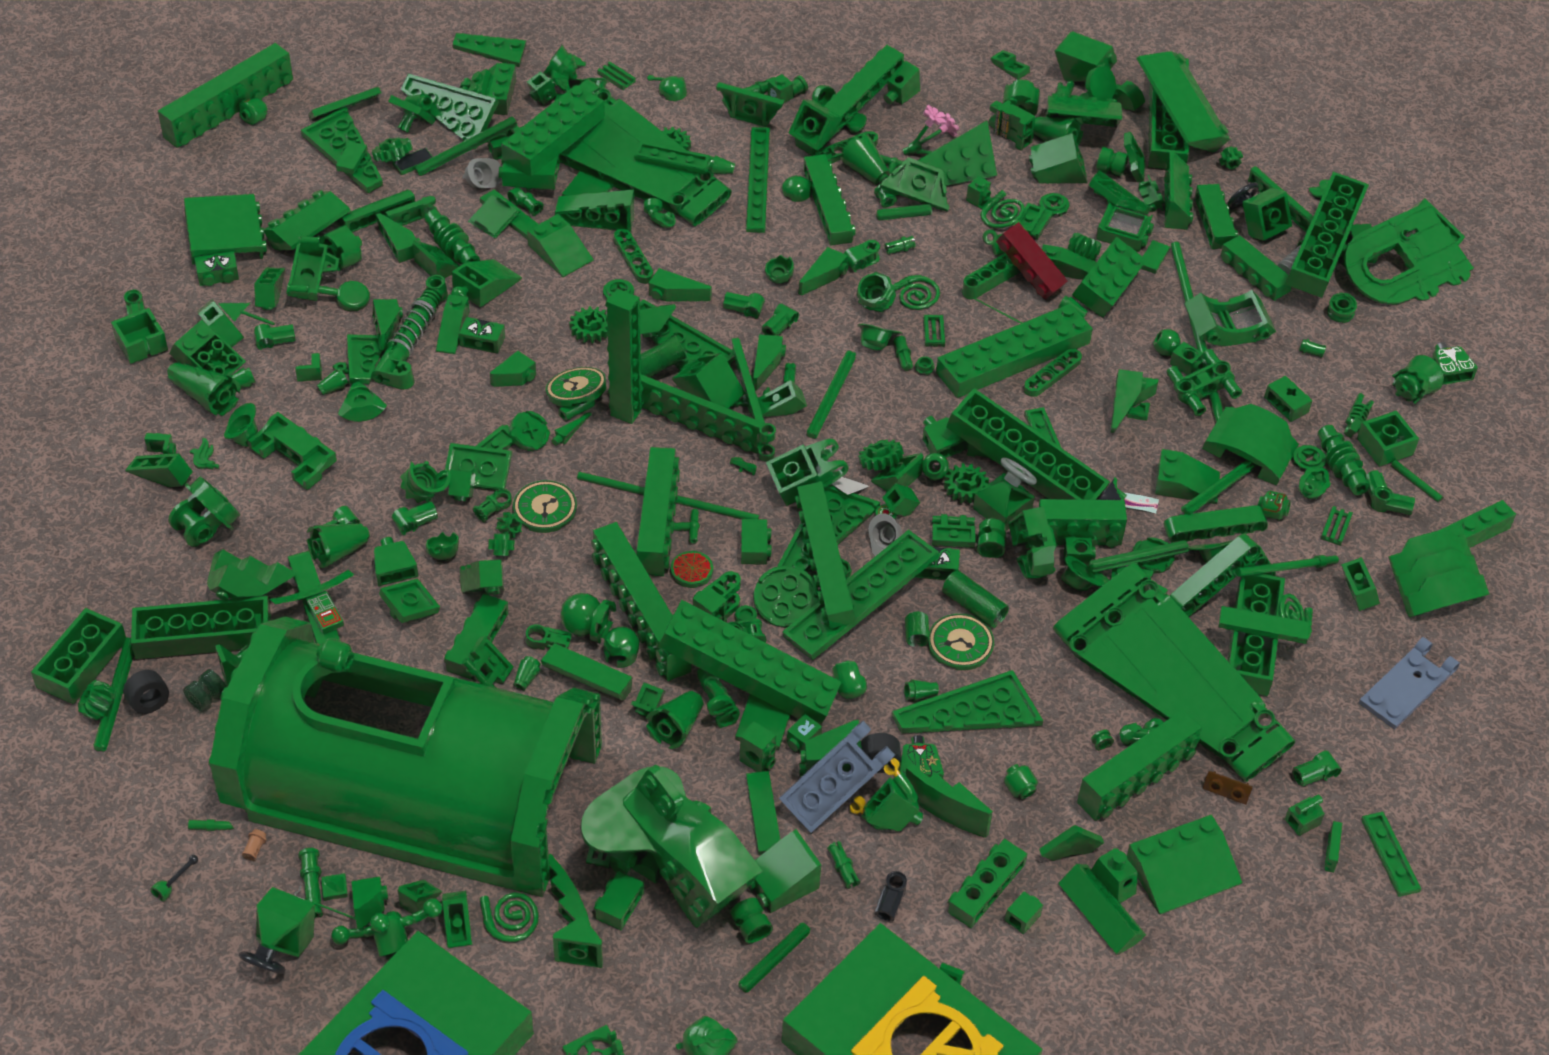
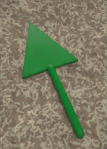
(234, 310)

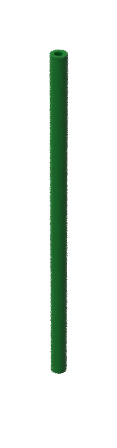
(681, 500)

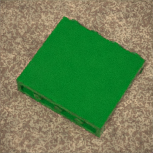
(224, 225)

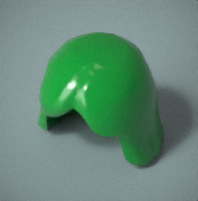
(852, 682)

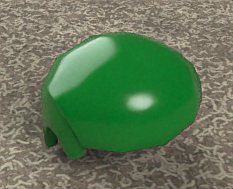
(673, 88)
(796, 188)
(779, 267)
(448, 545)

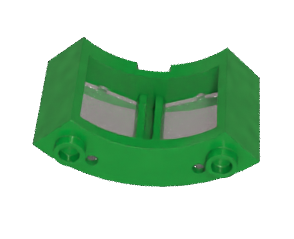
(1230, 322)

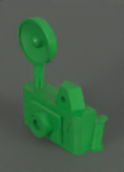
(307, 272)

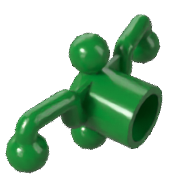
(388, 929)

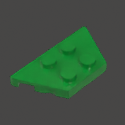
(749, 105)
(918, 183)
(1116, 194)

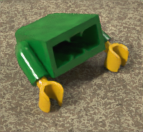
(892, 804)

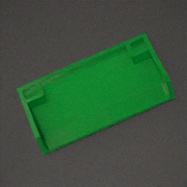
(1184, 100)

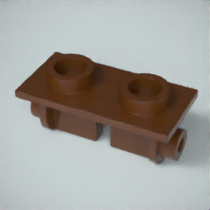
(1227, 787)

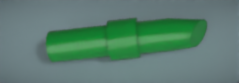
(209, 825)

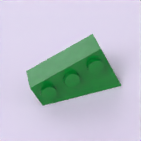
(482, 576)

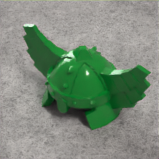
(563, 68)

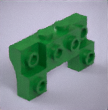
(296, 445)

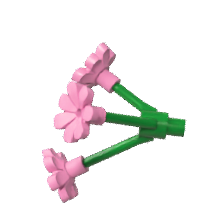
(933, 117)

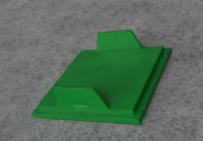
(494, 216)

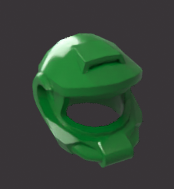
(876, 292)

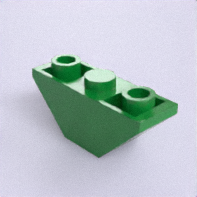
(220, 323)

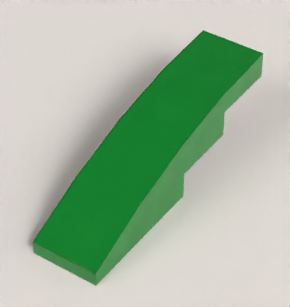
(570, 902)

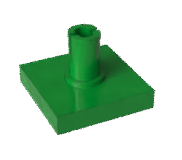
(410, 112)

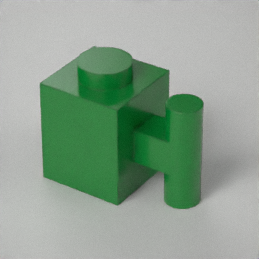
(1305, 815)

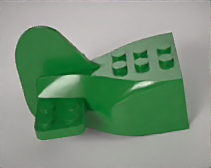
(691, 846)

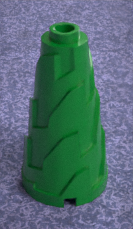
(209, 388)

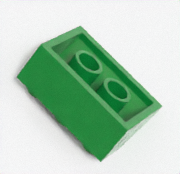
(502, 86)

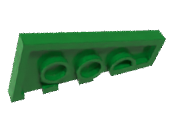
(491, 47)

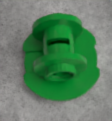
(188, 513)

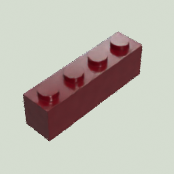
(1031, 261)

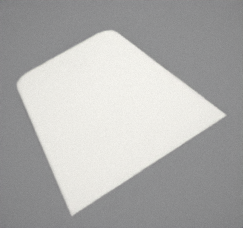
(848, 486)

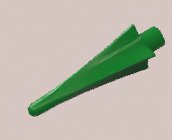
(565, 432)

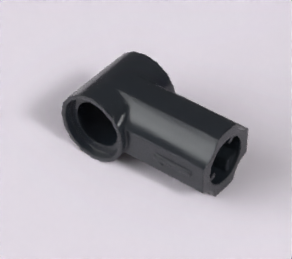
(891, 897)

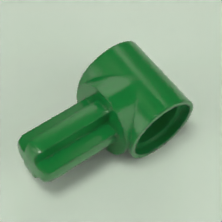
(343, 515)

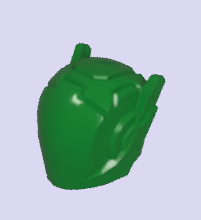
(707, 1038)

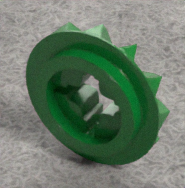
(1051, 199)
(612, 285)
(1308, 451)

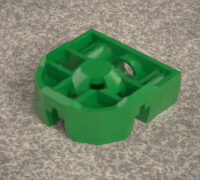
(1033, 531)

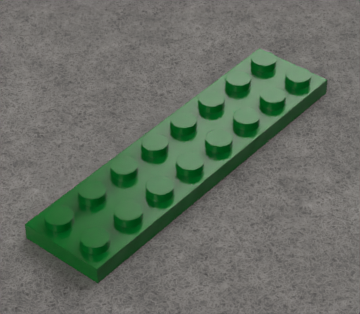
(867, 590)

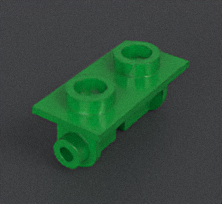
(1150, 189)

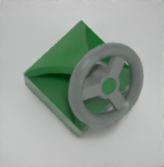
(1005, 496)

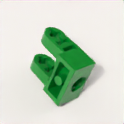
(715, 596)

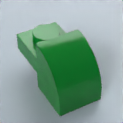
(1129, 95)

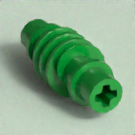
(450, 238)
(1343, 460)

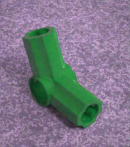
(1383, 497)

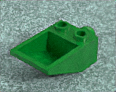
(482, 280)

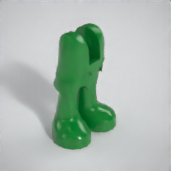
(721, 703)

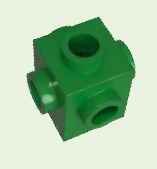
(541, 88)

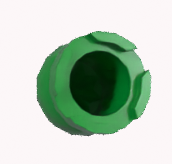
(585, 615)

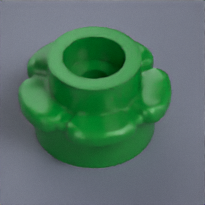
(922, 362)

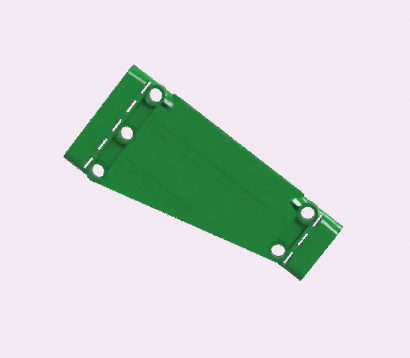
(609, 154)
(1173, 668)

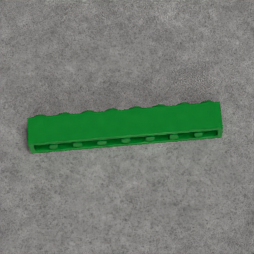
(861, 88)
(624, 355)
(826, 555)

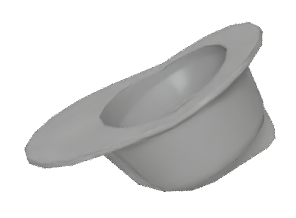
(484, 171)
(883, 529)

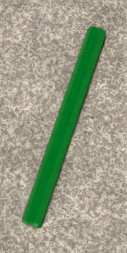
(466, 146)
(831, 394)
(1218, 487)
(118, 682)

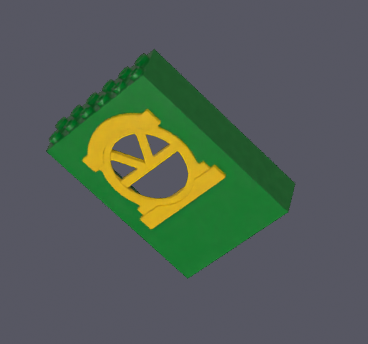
(877, 990)

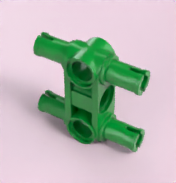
(1204, 382)

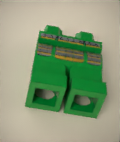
(1012, 123)

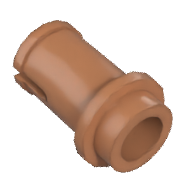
(254, 844)

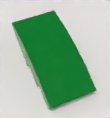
(949, 803)

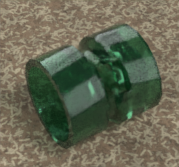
(202, 692)

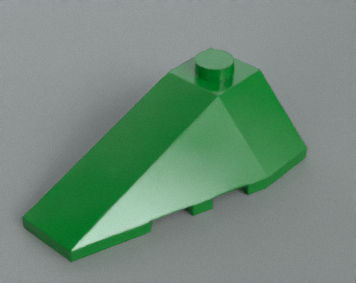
(1068, 262)

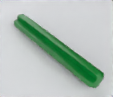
(774, 957)

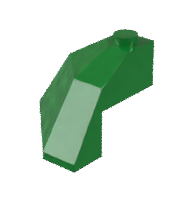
(244, 578)

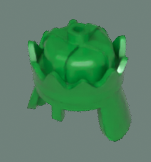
(1418, 378)
(423, 481)

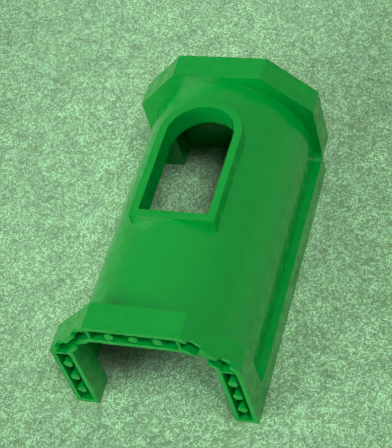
(453, 800)

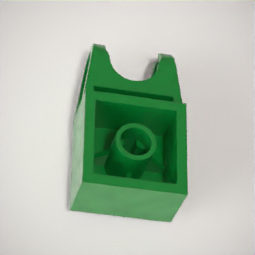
(805, 466)

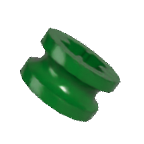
(1102, 739)

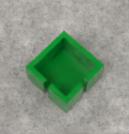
(139, 335)

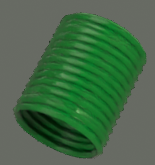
(917, 624)

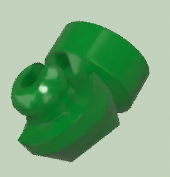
(653, 208)
(1133, 732)

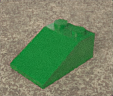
(558, 245)
(1183, 476)

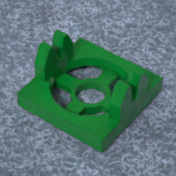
(600, 1034)

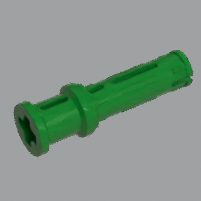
(310, 874)

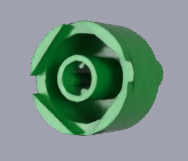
(1023, 95)
(343, 245)

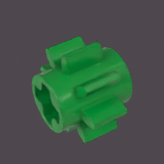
(1231, 157)
(509, 524)
(501, 544)

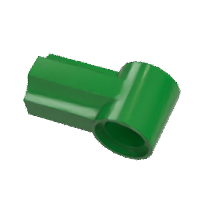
(133, 301)
(749, 305)
(781, 319)
(268, 336)
(410, 519)
(1319, 768)

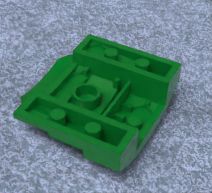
(1256, 437)
(1436, 572)

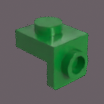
(160, 443)
(648, 699)

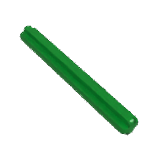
(1138, 556)

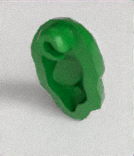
(1314, 483)

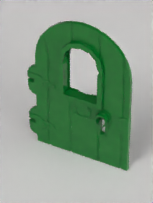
(1428, 254)

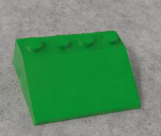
(1089, 110)
(1184, 864)

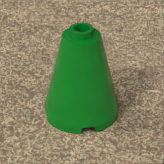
(1055, 127)
(865, 159)
(335, 541)
(675, 719)

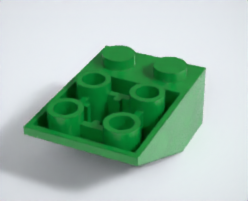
(206, 350)

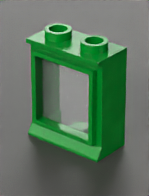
(1126, 225)

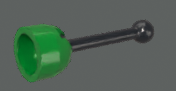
(164, 887)

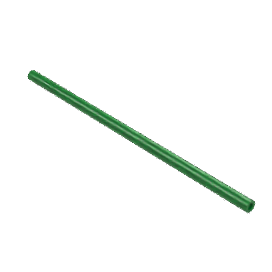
(1200, 343)

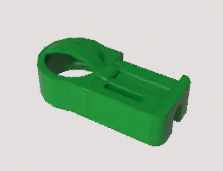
(550, 635)

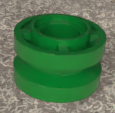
(1342, 307)

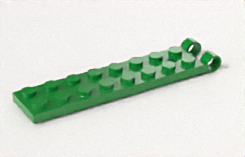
(707, 417)

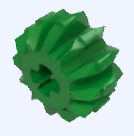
(1084, 246)
(96, 700)

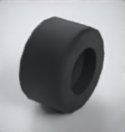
(140, 683)
(876, 742)

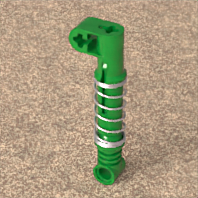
(392, 368)

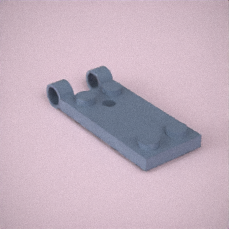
(1400, 691)
(827, 785)

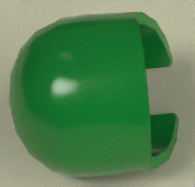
(621, 642)

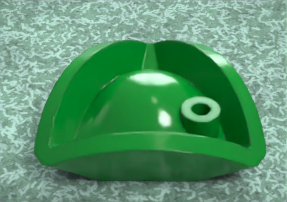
(361, 404)

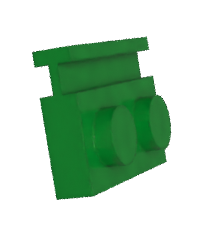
(1035, 219)

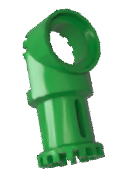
(525, 200)
(491, 504)

